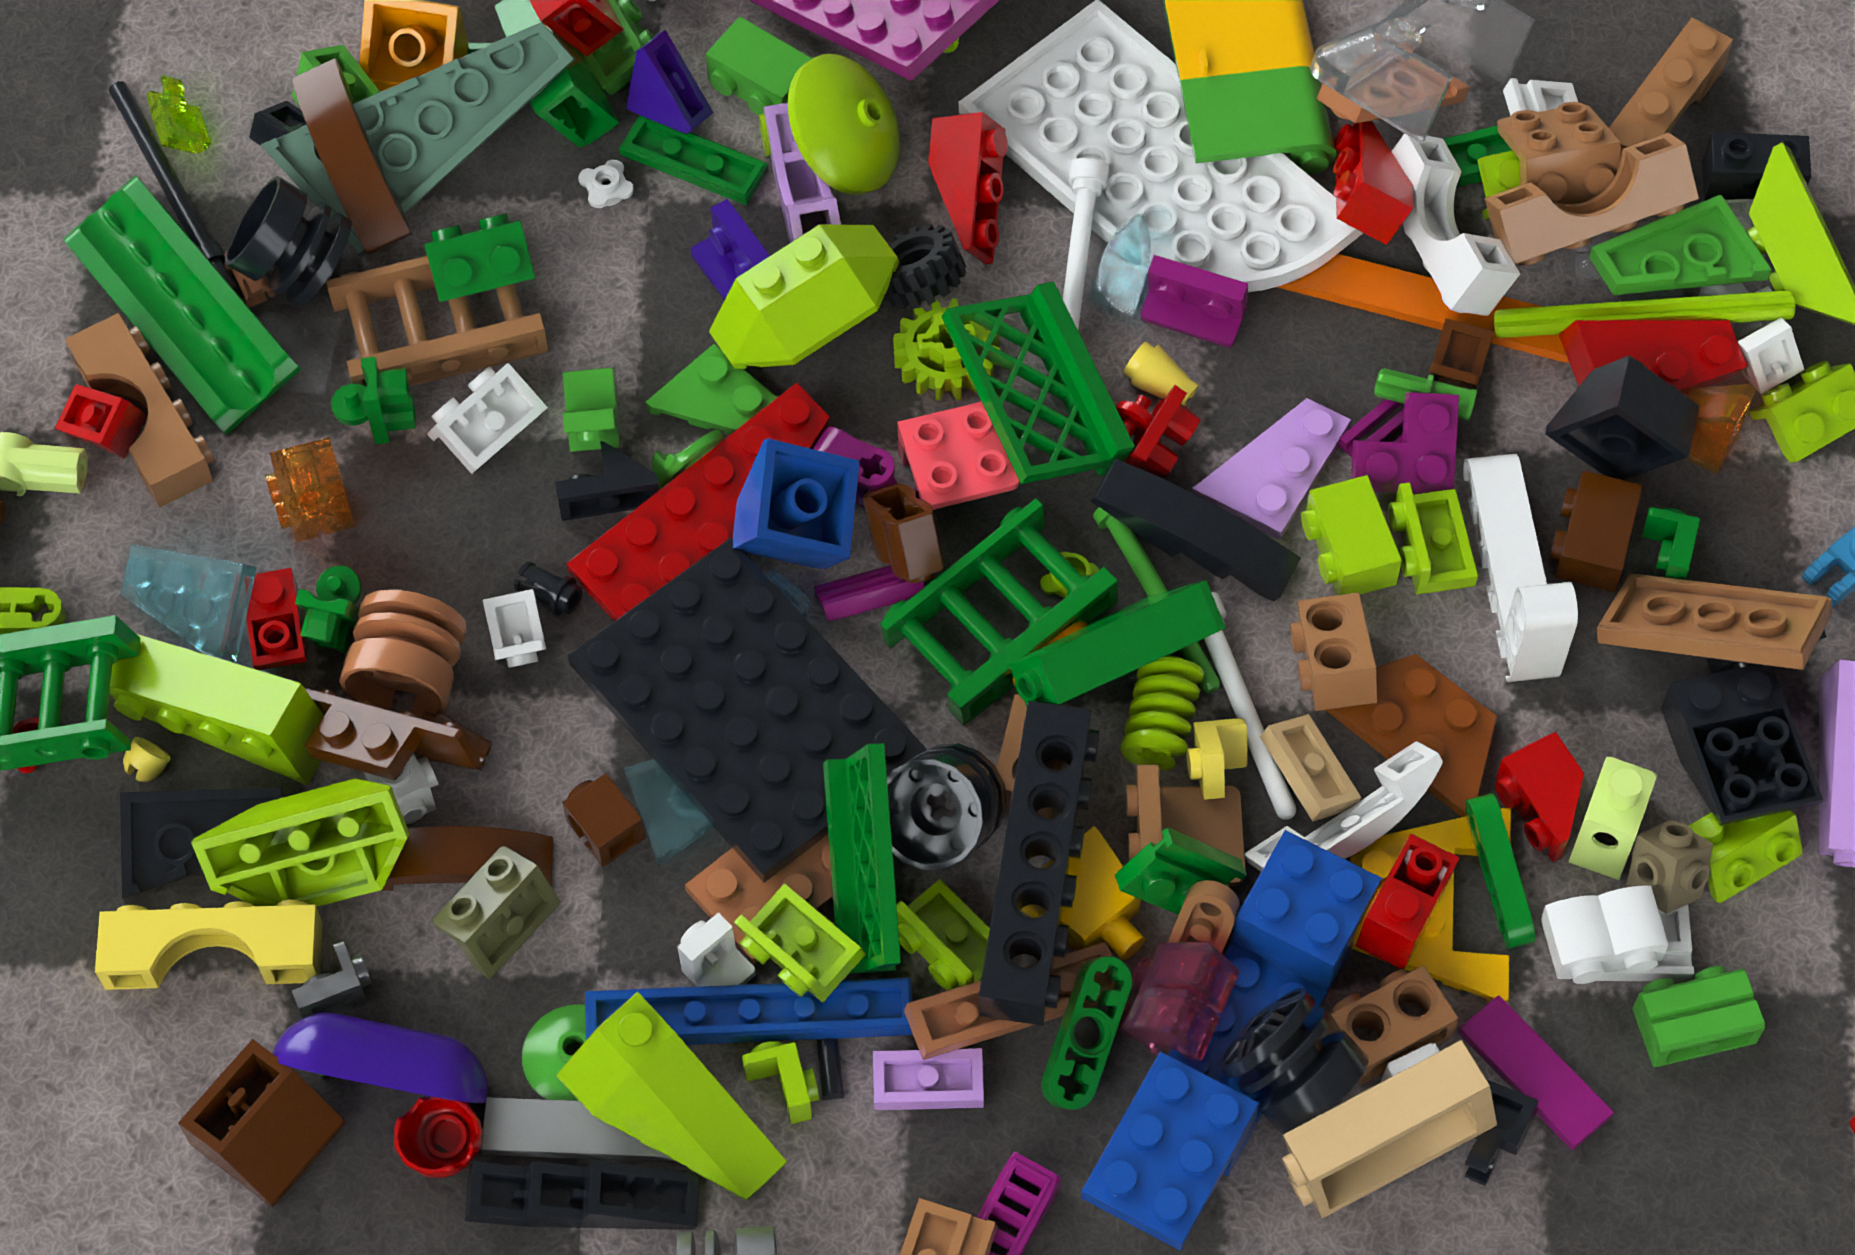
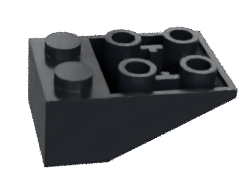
(1740, 743)

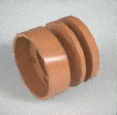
(403, 646)

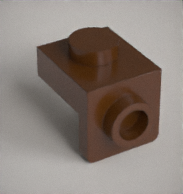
(1461, 354)

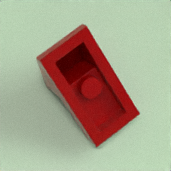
(101, 420)

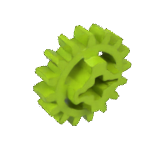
(923, 356)

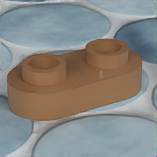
(1206, 915)

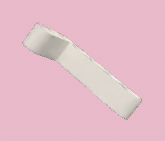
(1533, 616)

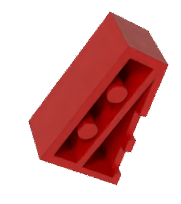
(1677, 351)

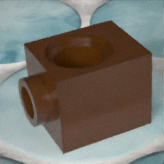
(604, 818)

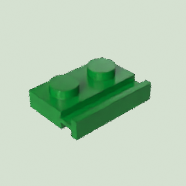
(1168, 870)

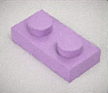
(941, 1082)

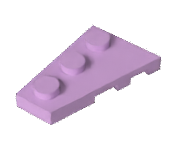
(1277, 469)

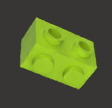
(1351, 537)

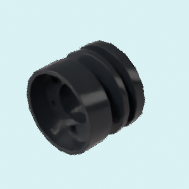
(296, 246)
(922, 827)
(1285, 1051)

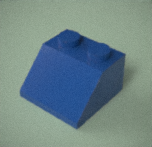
(797, 506)

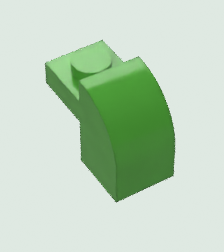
(591, 408)

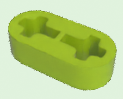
(19, 603)

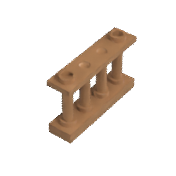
(440, 357)

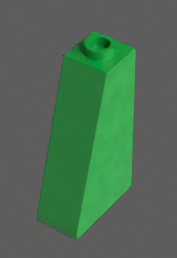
(574, 99)
(1117, 644)

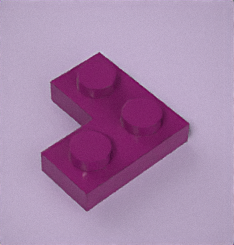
(1426, 451)

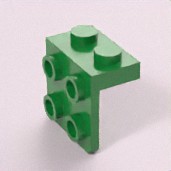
(479, 258)

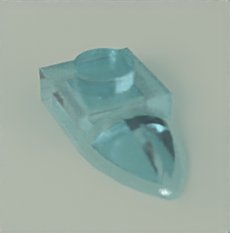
(1124, 268)

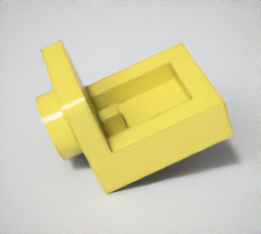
(1216, 748)

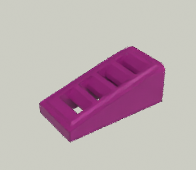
(1034, 1175)

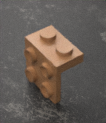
(1563, 151)
(1185, 811)

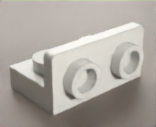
(488, 418)

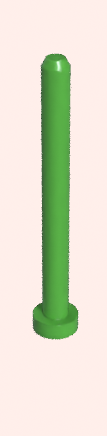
(1153, 585)

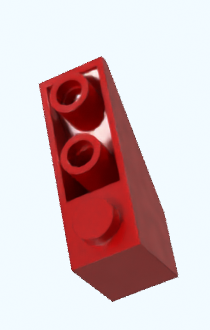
(967, 168)
(1370, 183)

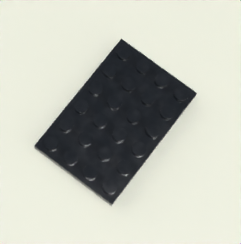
(739, 704)

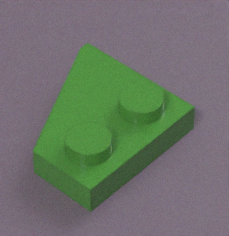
(711, 394)

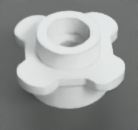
(609, 194)

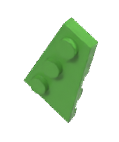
(1681, 251)

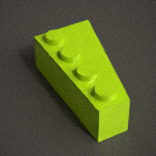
(221, 705)

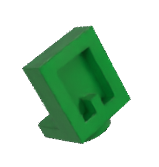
(1678, 536)

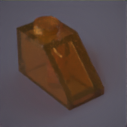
(1718, 422)

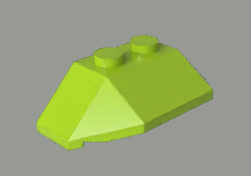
(1799, 242)
(804, 296)
(307, 846)

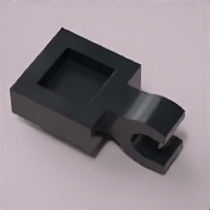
(1513, 1117)

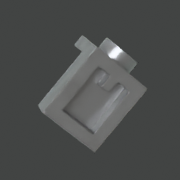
(337, 991)

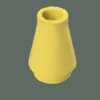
(1157, 372)

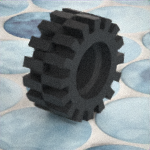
(926, 266)

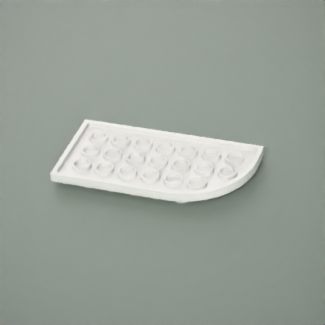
(1119, 100)

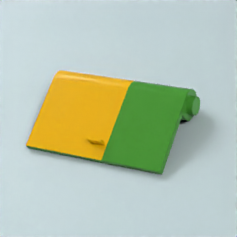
(1249, 81)

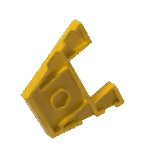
(1473, 972)

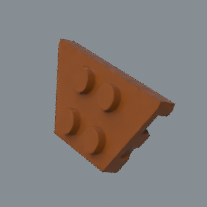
(1427, 708)

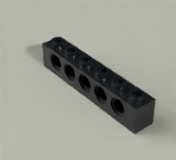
(1047, 735)

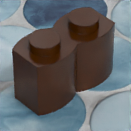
(904, 532)

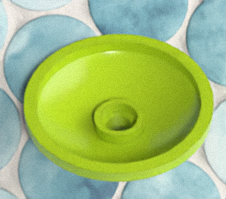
(844, 124)

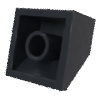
(1625, 421)

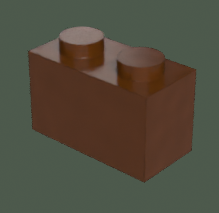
(1597, 530)

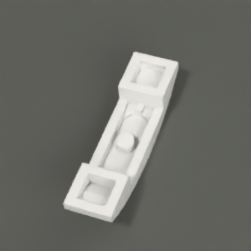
(1403, 783)

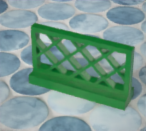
(1069, 377)
(863, 856)

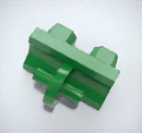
(382, 403)
(334, 613)

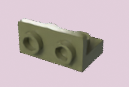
(497, 910)

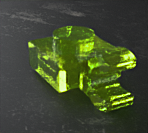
(176, 122)

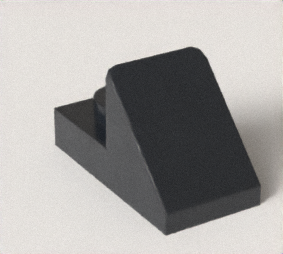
(618, 490)

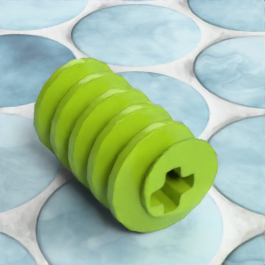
(1161, 712)

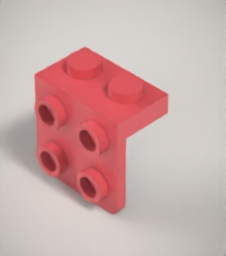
(955, 456)

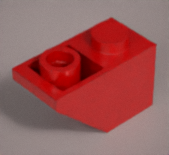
(275, 621)
(1546, 783)
(1406, 901)

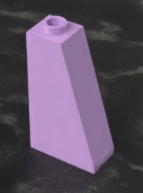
(1837, 763)

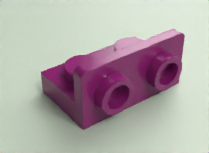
(1194, 301)

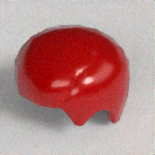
(441, 1122)

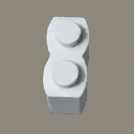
(1604, 934)

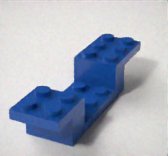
(1188, 1113)

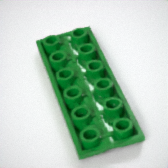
(181, 305)

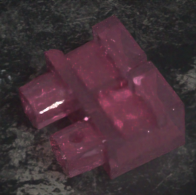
(1179, 998)

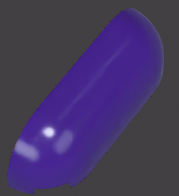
(384, 1056)

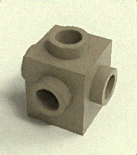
(1672, 863)

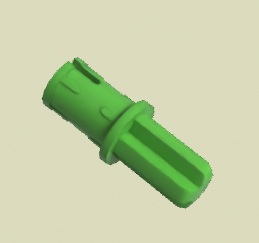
(1394, 384)

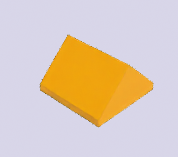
(409, 39)

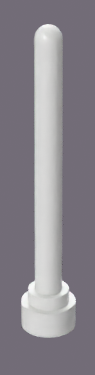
(1087, 180)
(1244, 708)

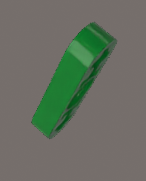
(1500, 870)
(1086, 1075)

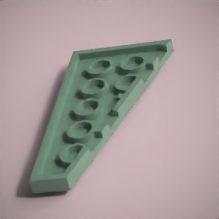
(434, 119)

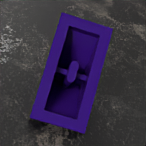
(665, 87)

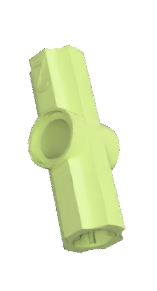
(40, 466)

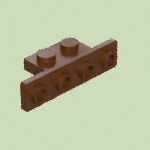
(382, 740)

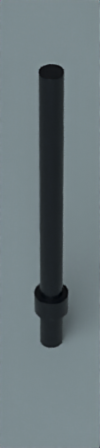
(168, 179)

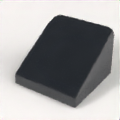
(276, 122)

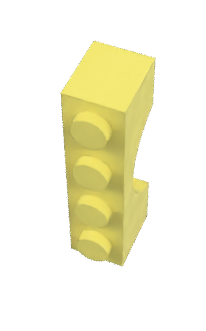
(143, 944)

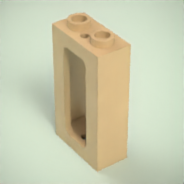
(1389, 1130)

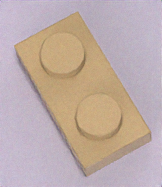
(1310, 767)

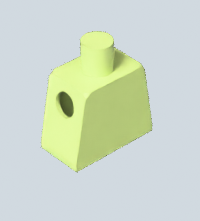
(1616, 810)

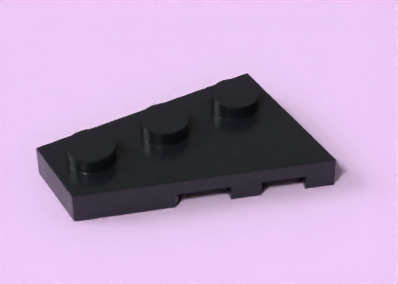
(162, 825)

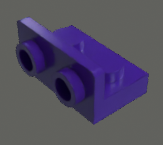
(728, 250)

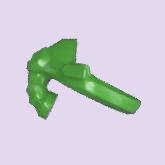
(672, 465)

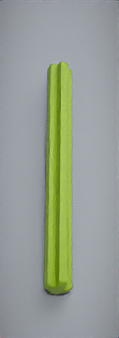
(1731, 307)

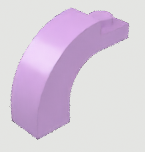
(802, 194)

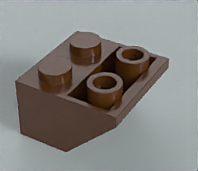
(261, 1123)

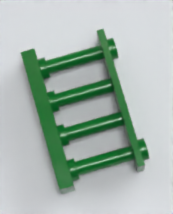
(55, 652)
(976, 690)

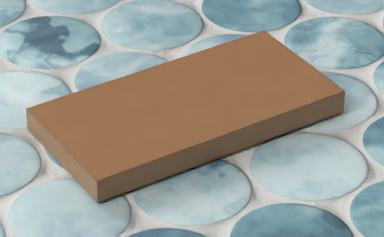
(1715, 621)

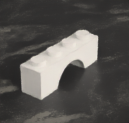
(1467, 268)

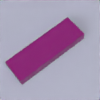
(1536, 1071)

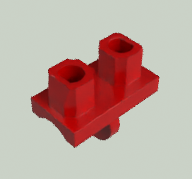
(1166, 418)

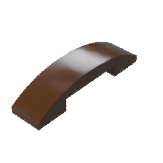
(349, 156)
(458, 852)

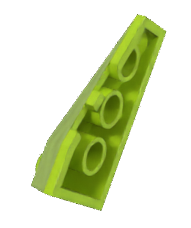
(657, 1091)

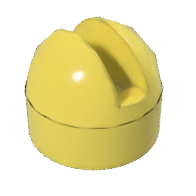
(145, 757)

